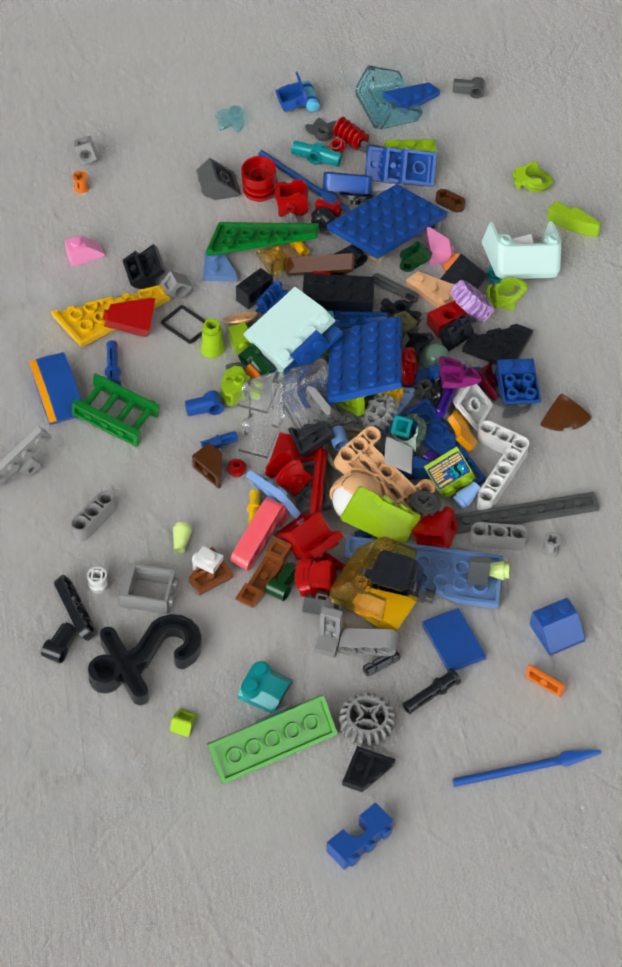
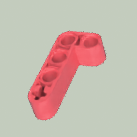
(268, 516)

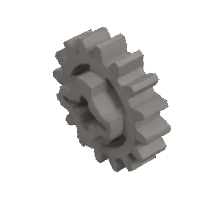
(380, 412)

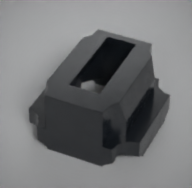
(397, 575)

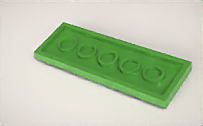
(272, 739)

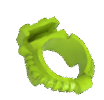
(522, 177)
(506, 285)

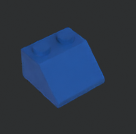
(557, 626)

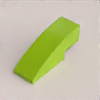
(573, 219)

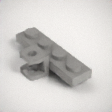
(21, 456)

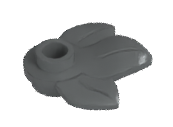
(321, 129)
(512, 410)

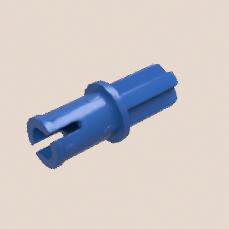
(221, 440)

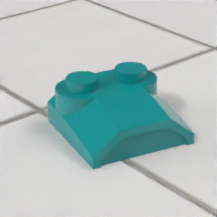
(264, 687)

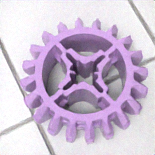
(472, 300)

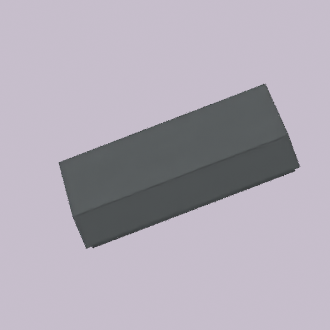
(478, 570)

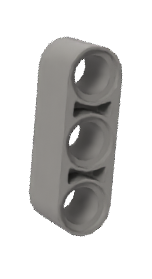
(93, 515)
(490, 533)
(368, 642)

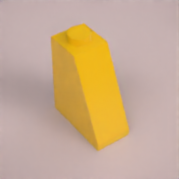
(395, 611)

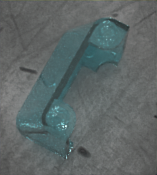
(380, 111)

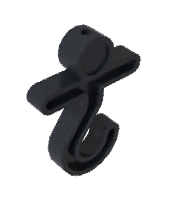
(126, 666)

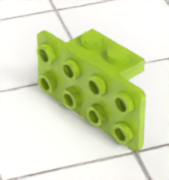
(380, 515)

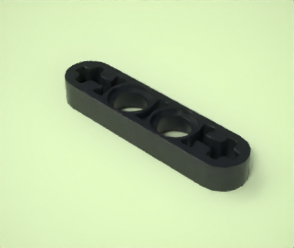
(75, 607)

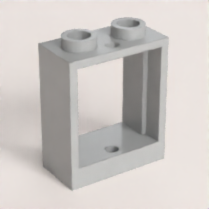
(147, 573)

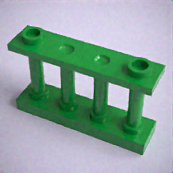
(109, 424)

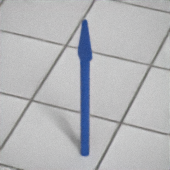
(327, 196)
(564, 759)

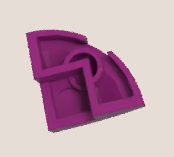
(455, 374)

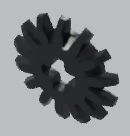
(437, 393)

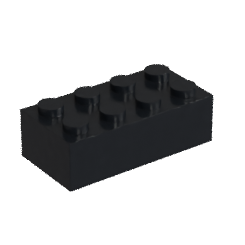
(340, 291)

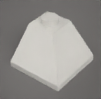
(472, 404)

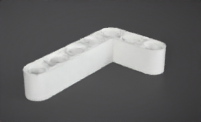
(514, 451)

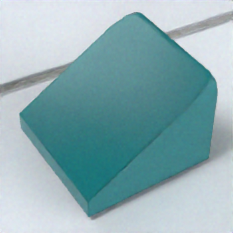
(401, 426)

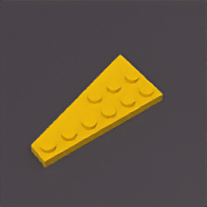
(86, 322)

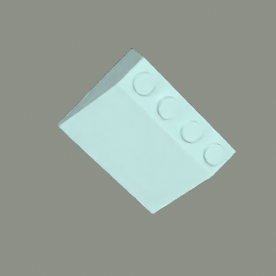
(287, 327)

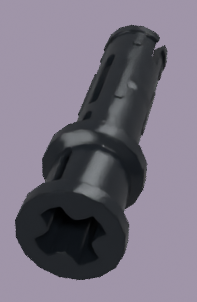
(438, 686)

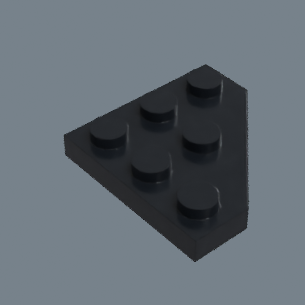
(499, 343)

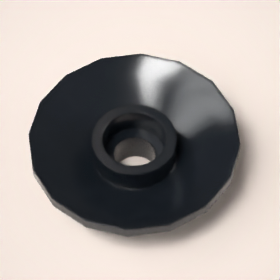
(355, 197)

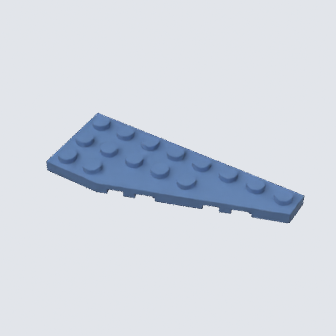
(447, 573)

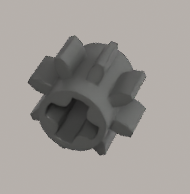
(424, 389)

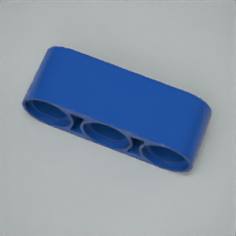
(347, 183)

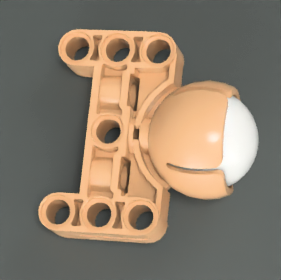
(366, 469)

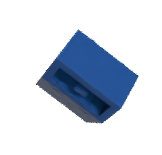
(517, 381)

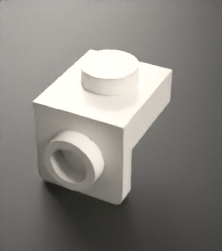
(207, 560)

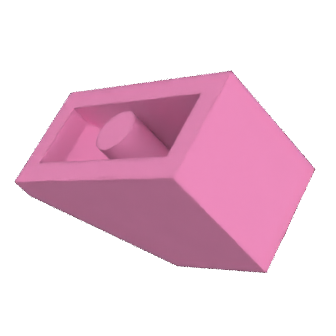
(439, 246)
(82, 249)

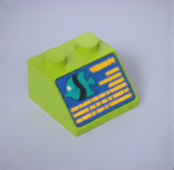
(450, 472)

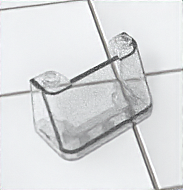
(295, 396)

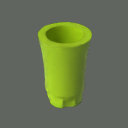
(212, 341)

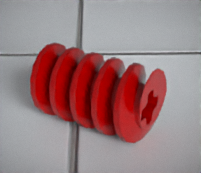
(350, 133)

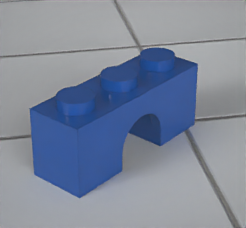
(348, 849)

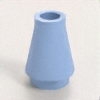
(466, 495)

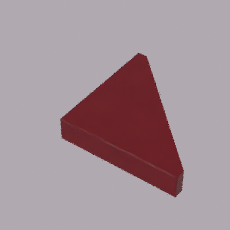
(488, 380)

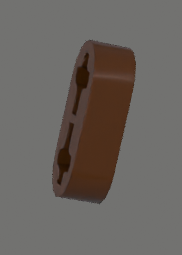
(450, 200)

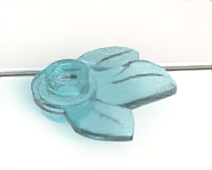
(229, 118)

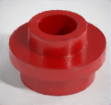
(338, 142)
(236, 471)

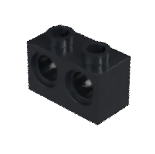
(253, 288)

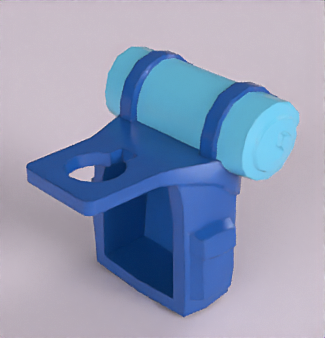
(298, 95)

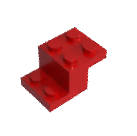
(309, 536)

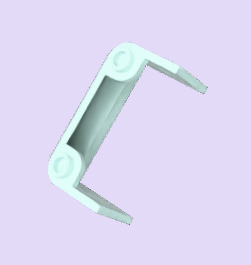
(523, 260)

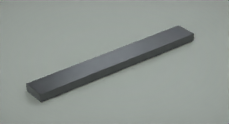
(529, 511)

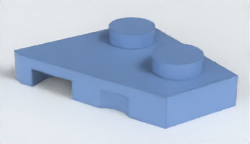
(218, 268)

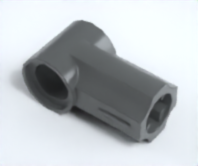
(473, 87)

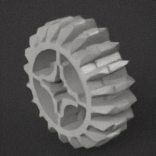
(366, 726)

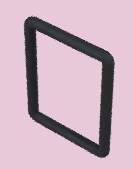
(177, 333)

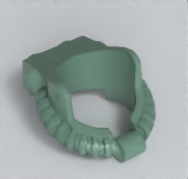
(419, 436)

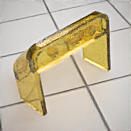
(353, 588)

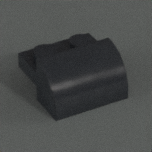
(144, 267)

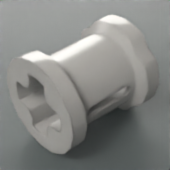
(551, 544)

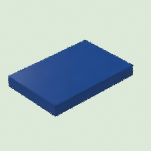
(453, 640)

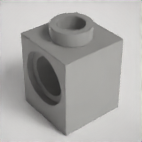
(82, 144)
(176, 285)

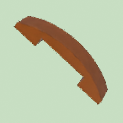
(270, 567)

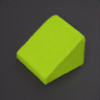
(183, 722)

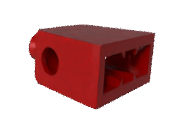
(436, 529)

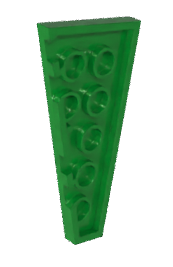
(251, 235)

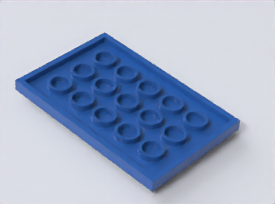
(387, 221)
(366, 360)

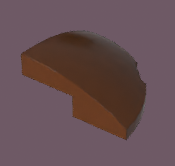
(565, 414)

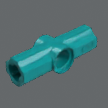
(316, 153)

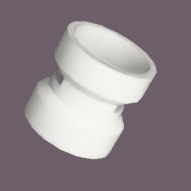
(97, 580)

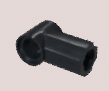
(57, 647)

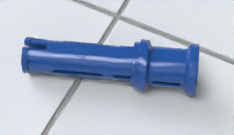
(112, 370)

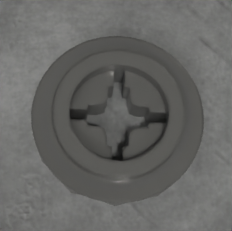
(421, 497)

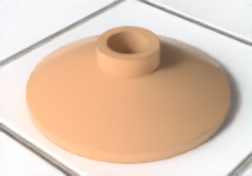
(238, 318)

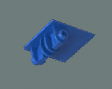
(270, 297)

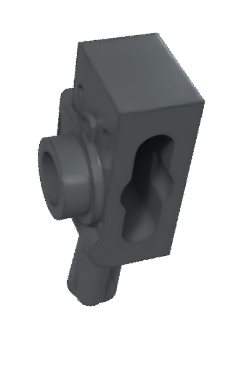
(314, 603)

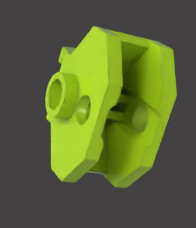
(232, 385)

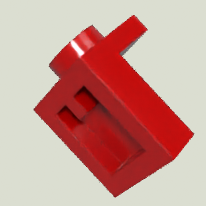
(334, 208)

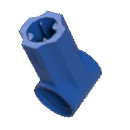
(208, 403)

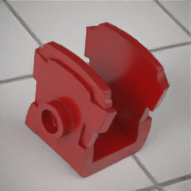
(292, 197)
(287, 472)
(314, 576)

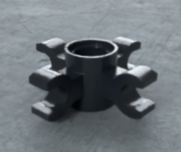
(400, 306)

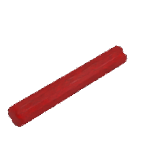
(318, 480)

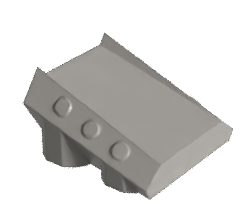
(320, 405)

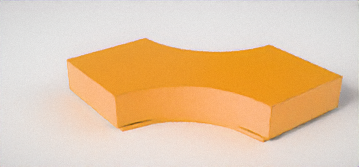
(462, 430)

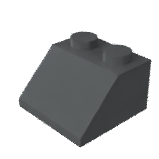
(217, 180)

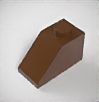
(209, 464)

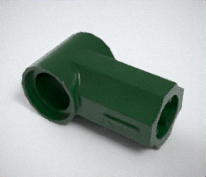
(253, 356)
(282, 584)

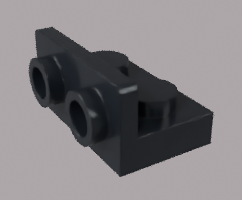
(457, 331)

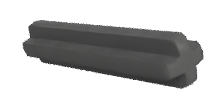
(394, 287)

